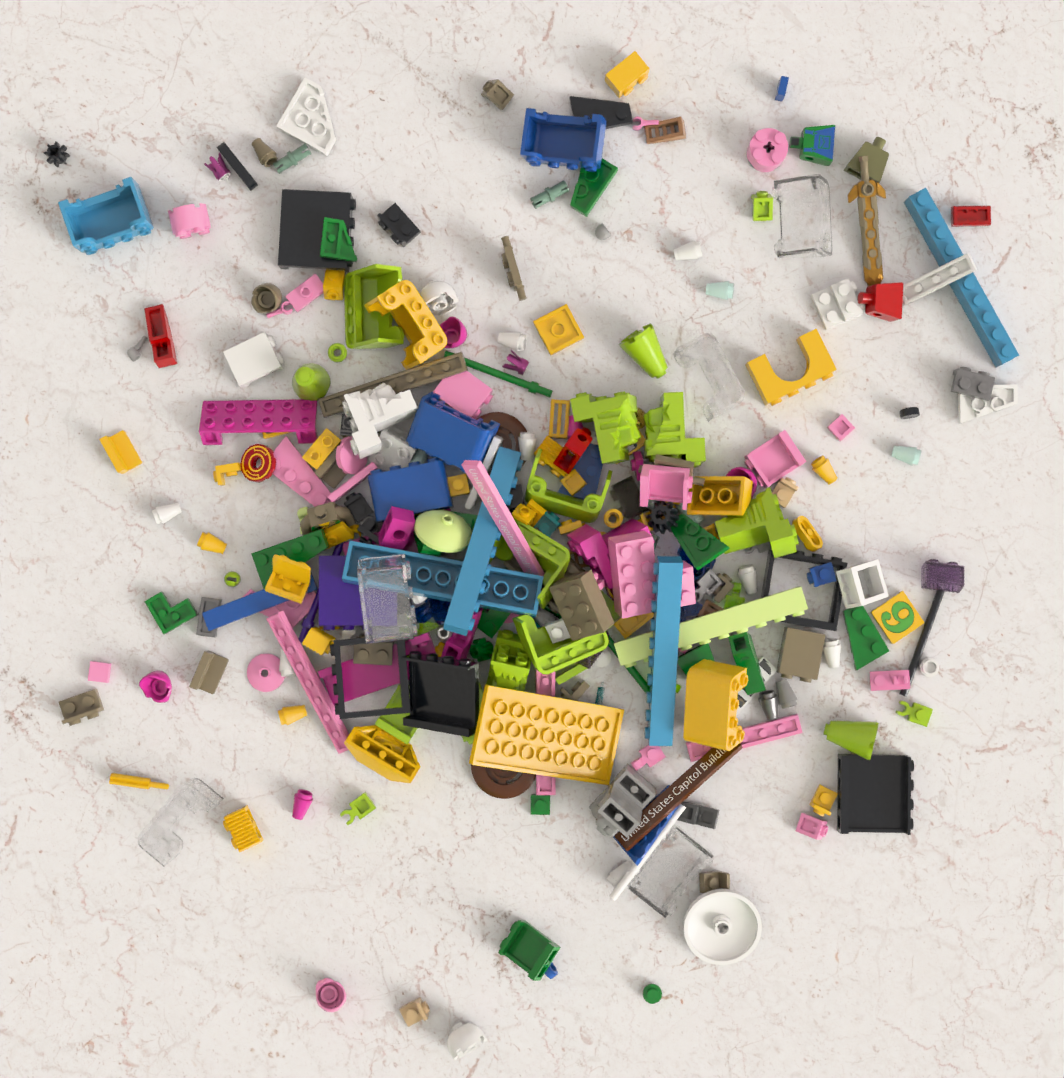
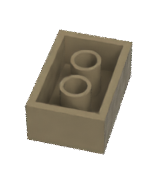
(581, 605)

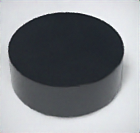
(909, 413)

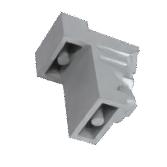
(622, 803)

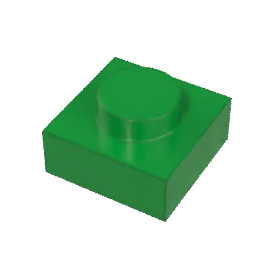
(540, 804)

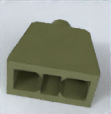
(876, 160)

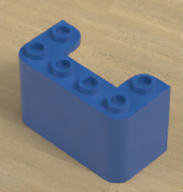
(563, 140)
(449, 433)
(410, 488)

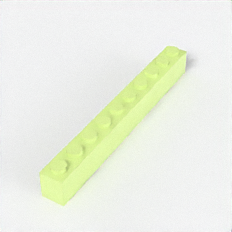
(719, 624)

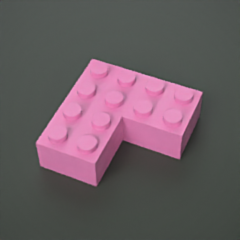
(633, 575)

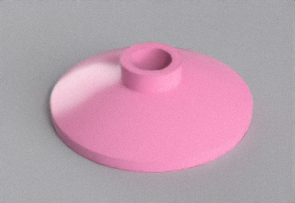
(254, 672)

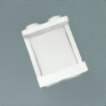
(253, 359)

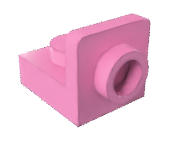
(812, 826)

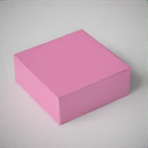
(840, 427)
(99, 671)

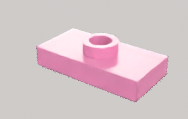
(305, 293)

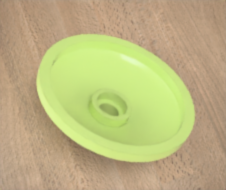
(443, 530)

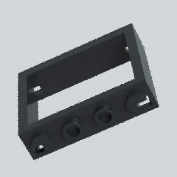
(837, 594)
(338, 687)

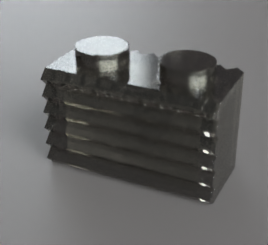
(628, 497)

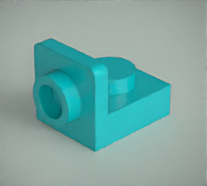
(548, 523)

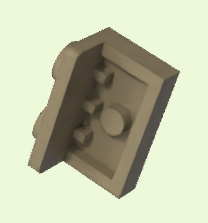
(373, 653)

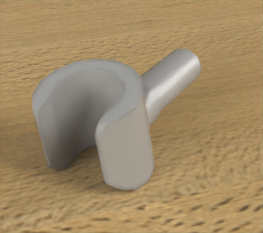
(133, 351)

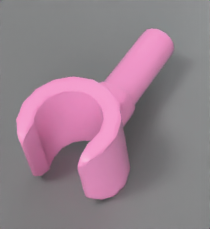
(643, 123)
(281, 310)

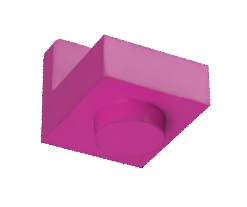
(636, 462)

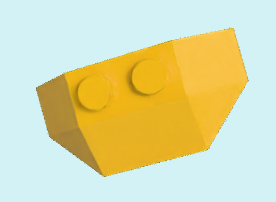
(383, 753)

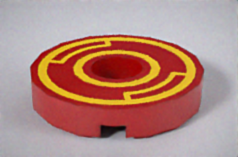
(249, 460)

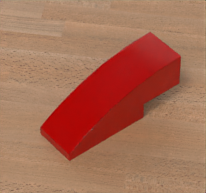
(160, 336)

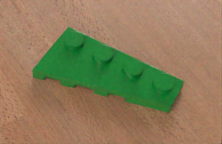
(296, 549)

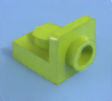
(762, 206)

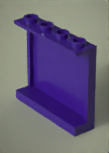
(337, 600)

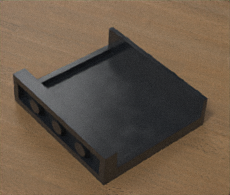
(303, 223)
(443, 693)
(874, 794)

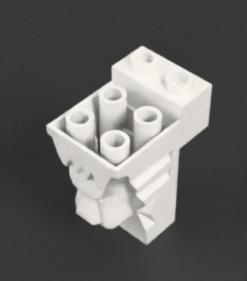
(374, 412)

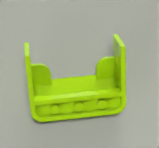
(583, 510)
(550, 554)

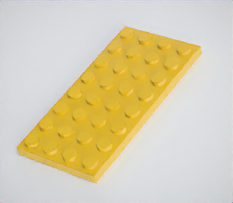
(546, 735)

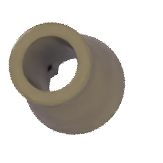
(264, 153)

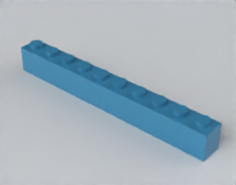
(967, 288)
(481, 547)
(664, 650)

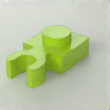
(917, 713)
(360, 807)

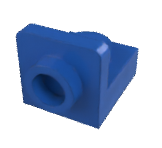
(821, 574)

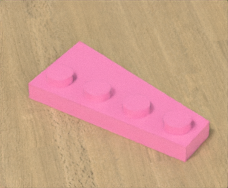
(298, 474)

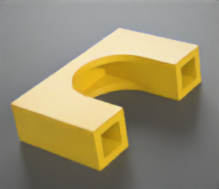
(817, 366)

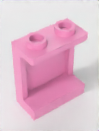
(464, 393)
(774, 459)
(665, 484)

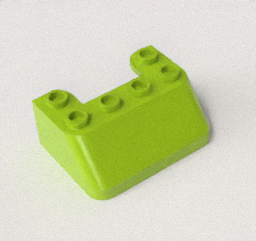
(370, 329)
(550, 656)

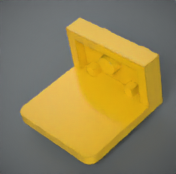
(289, 578)

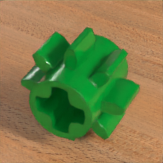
(481, 649)

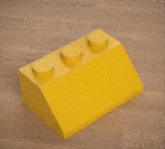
(721, 496)

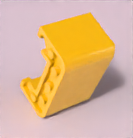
(415, 320)
(713, 704)

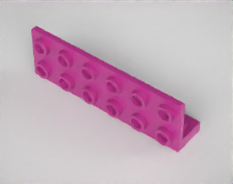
(257, 417)
(368, 678)

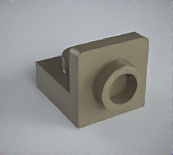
(497, 93)
(722, 590)
(578, 690)
(713, 880)

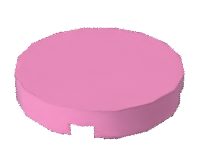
(347, 460)

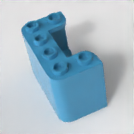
(107, 218)

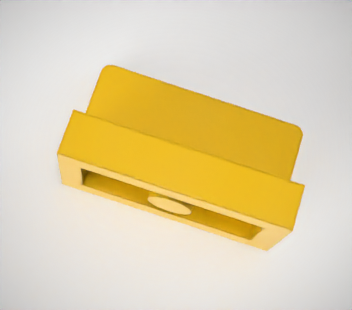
(121, 452)

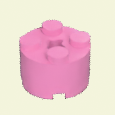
(770, 139)
(189, 220)

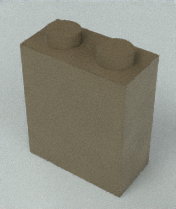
(800, 654)

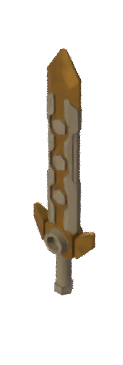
(868, 220)

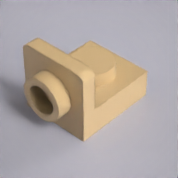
(784, 490)
(415, 1011)

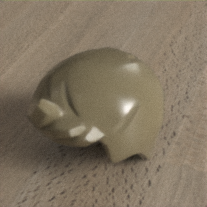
(266, 298)

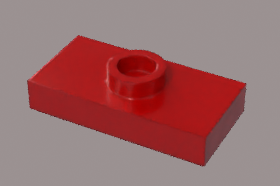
(970, 216)

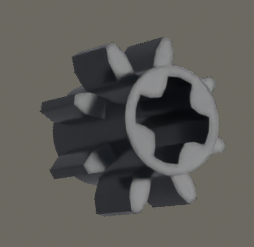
(52, 150)

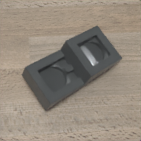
(699, 815)

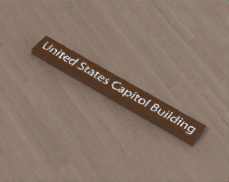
(677, 793)

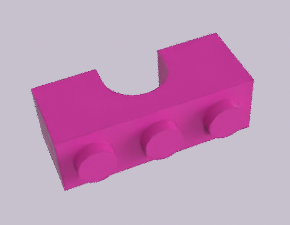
(458, 644)

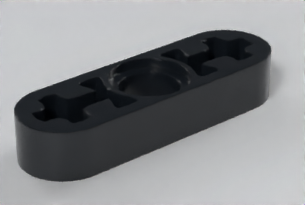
(237, 166)

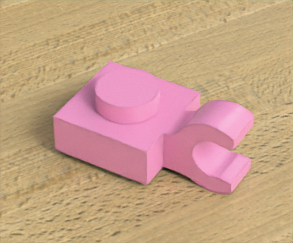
(649, 755)

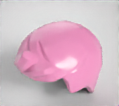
(330, 995)

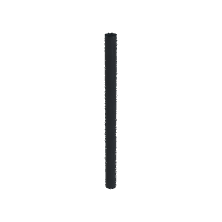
(923, 638)

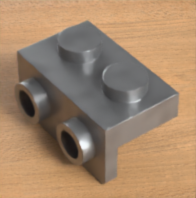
(972, 384)

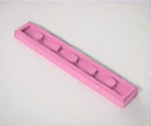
(756, 734)

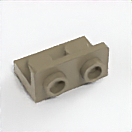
(80, 706)

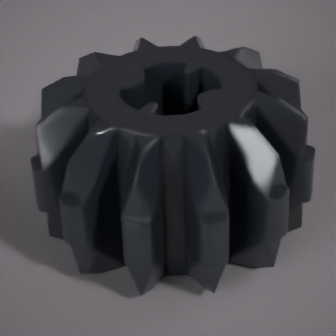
(663, 510)

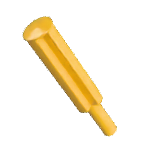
(134, 781)

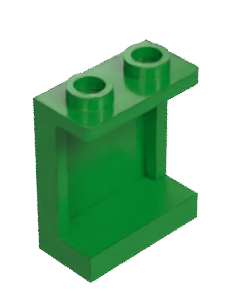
(529, 949)

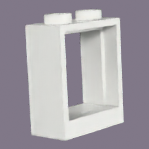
(849, 578)

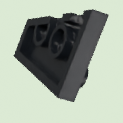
(615, 113)

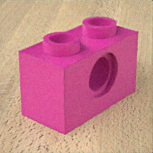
(397, 528)

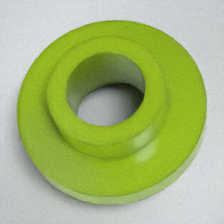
(337, 346)

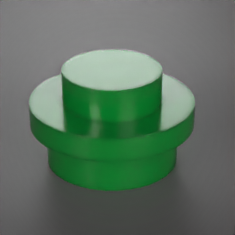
(652, 993)

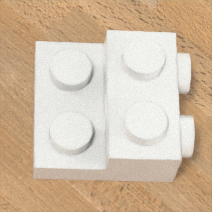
(837, 303)

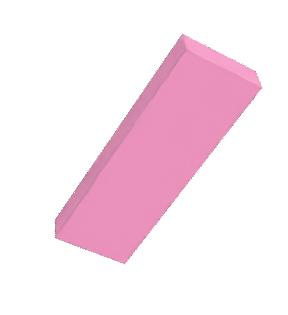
(352, 483)

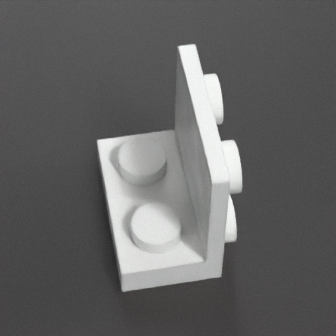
(394, 449)

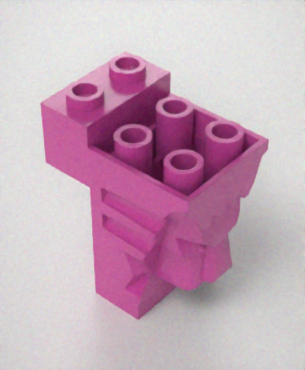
(595, 549)

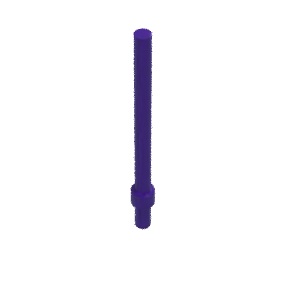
(308, 622)

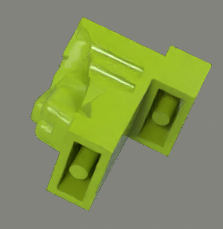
(613, 422)
(667, 432)
(758, 525)
(509, 662)

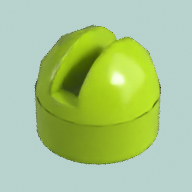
(232, 583)

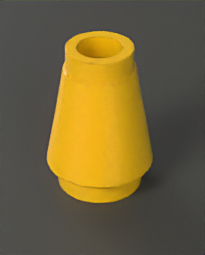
(824, 469)
(613, 512)
(211, 543)
(291, 714)

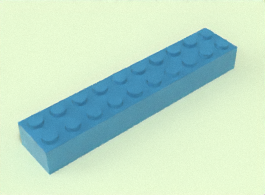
(438, 576)

